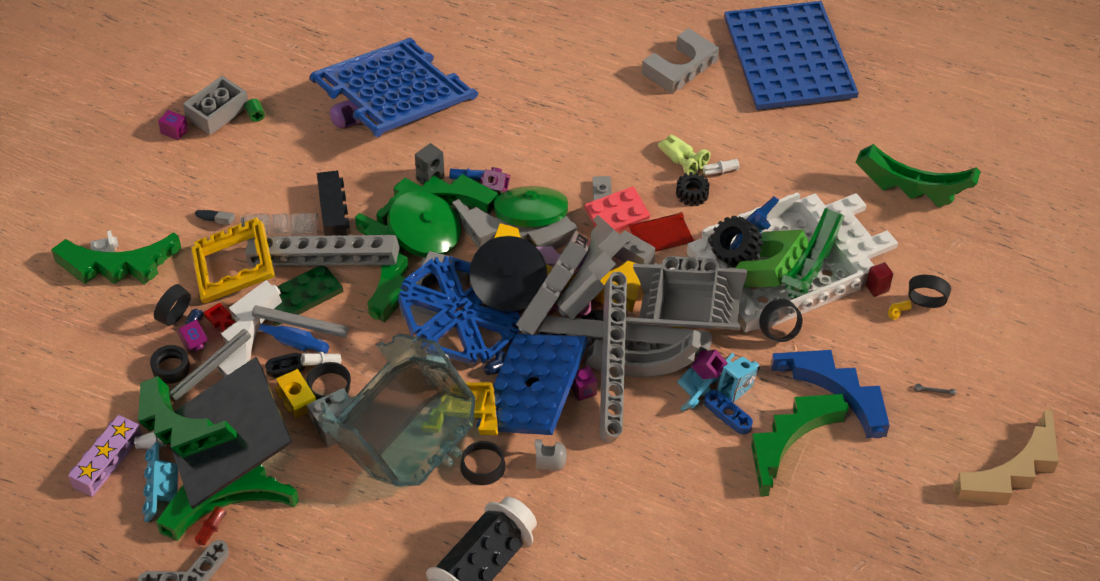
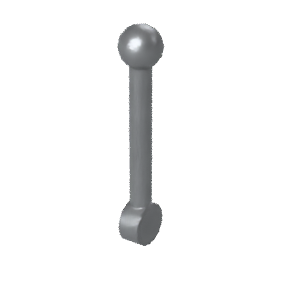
(918, 388)

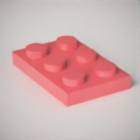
(619, 209)

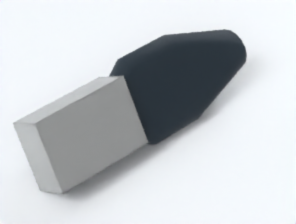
(219, 217)

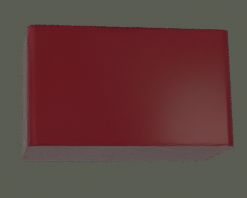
(879, 279)

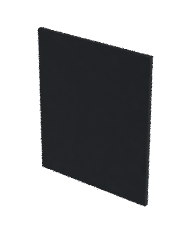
(251, 409)

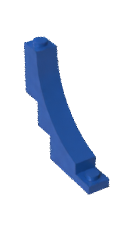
(820, 369)

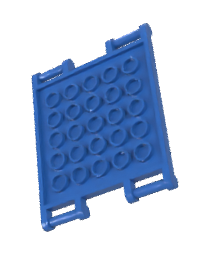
(393, 85)

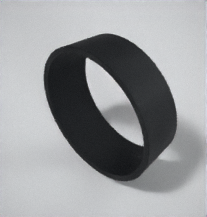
(931, 282)
(163, 311)
(768, 311)
(326, 368)
(482, 479)

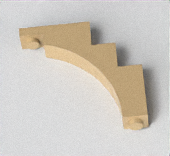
(996, 484)

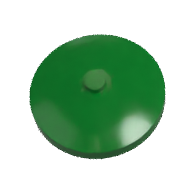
(531, 206)
(424, 223)

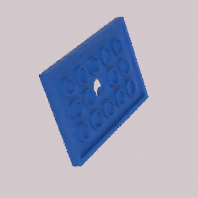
(536, 407)

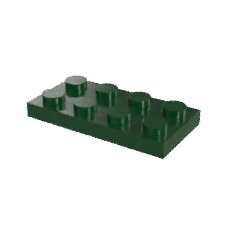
(308, 291)

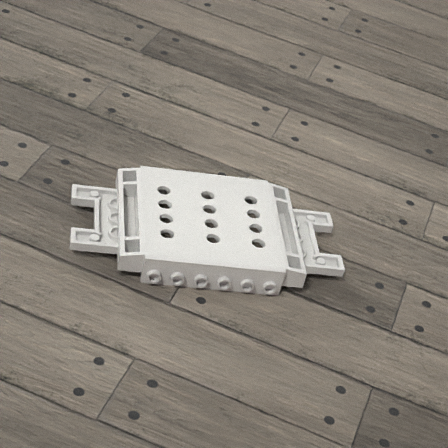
(847, 260)

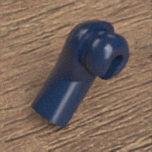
(193, 315)
(495, 366)

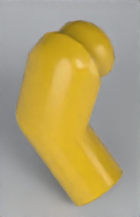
(896, 309)

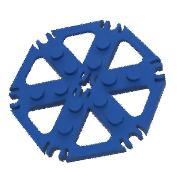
(446, 304)

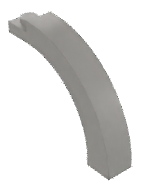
(650, 362)

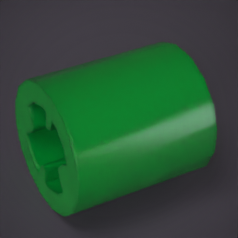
(255, 110)

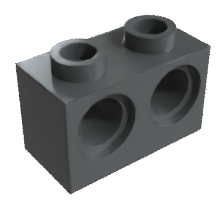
(429, 163)

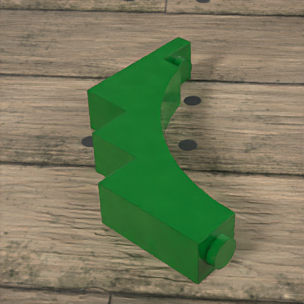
(385, 297)
(808, 414)
(184, 433)

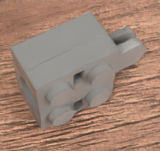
(336, 403)

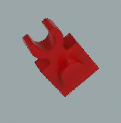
(219, 316)

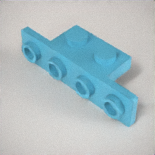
(696, 386)
(160, 481)

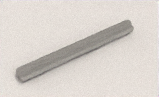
(299, 321)
(210, 364)

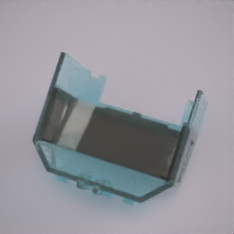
(405, 414)

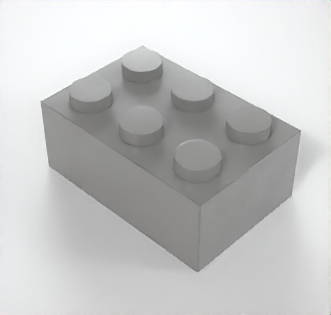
(215, 105)

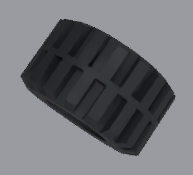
(727, 231)

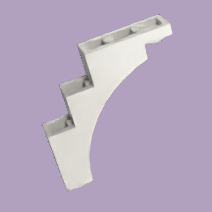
(263, 295)

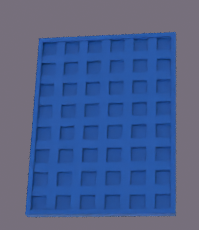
(790, 55)

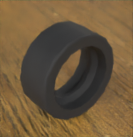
(167, 352)

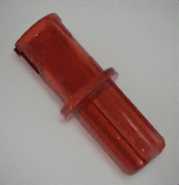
(210, 526)

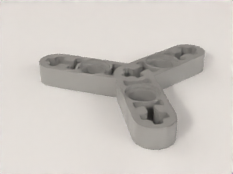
(194, 572)

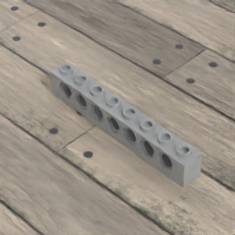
(328, 250)

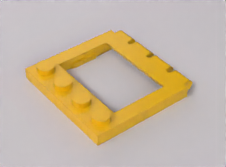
(245, 278)

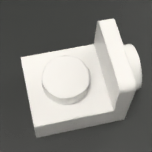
(105, 245)

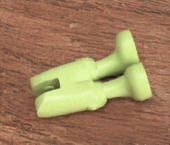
(678, 151)

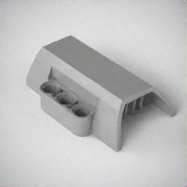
(689, 297)

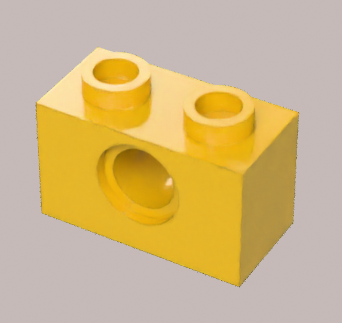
(292, 384)

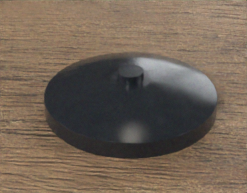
(507, 273)

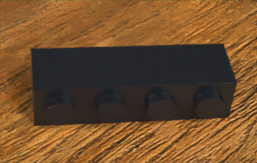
(332, 204)

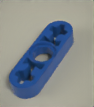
(730, 420)

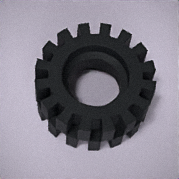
(692, 181)

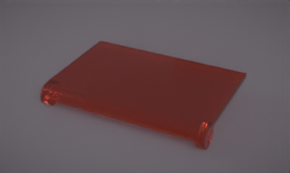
(663, 232)

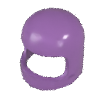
(343, 112)

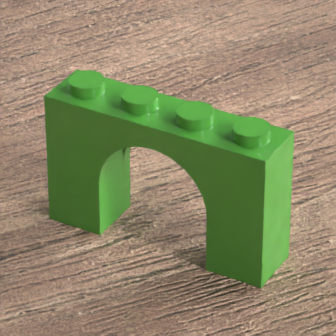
(784, 249)

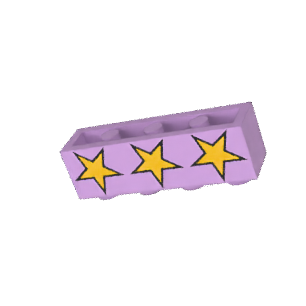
(104, 455)

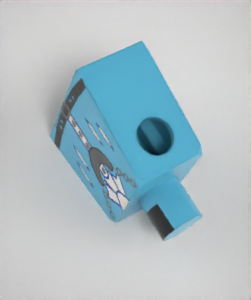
(737, 378)

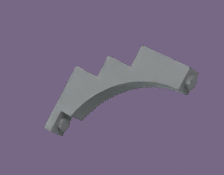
(483, 227)
(598, 262)
(553, 284)

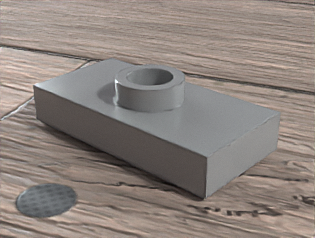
(601, 187)

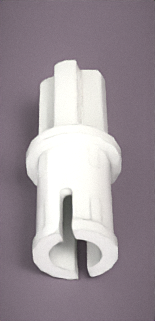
(721, 167)
(315, 359)

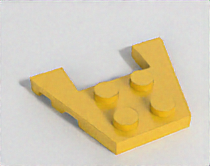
(484, 407)

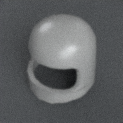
(550, 457)

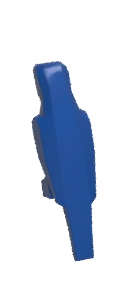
(759, 219)
(295, 338)

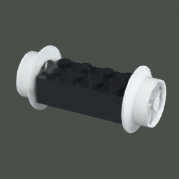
(488, 543)

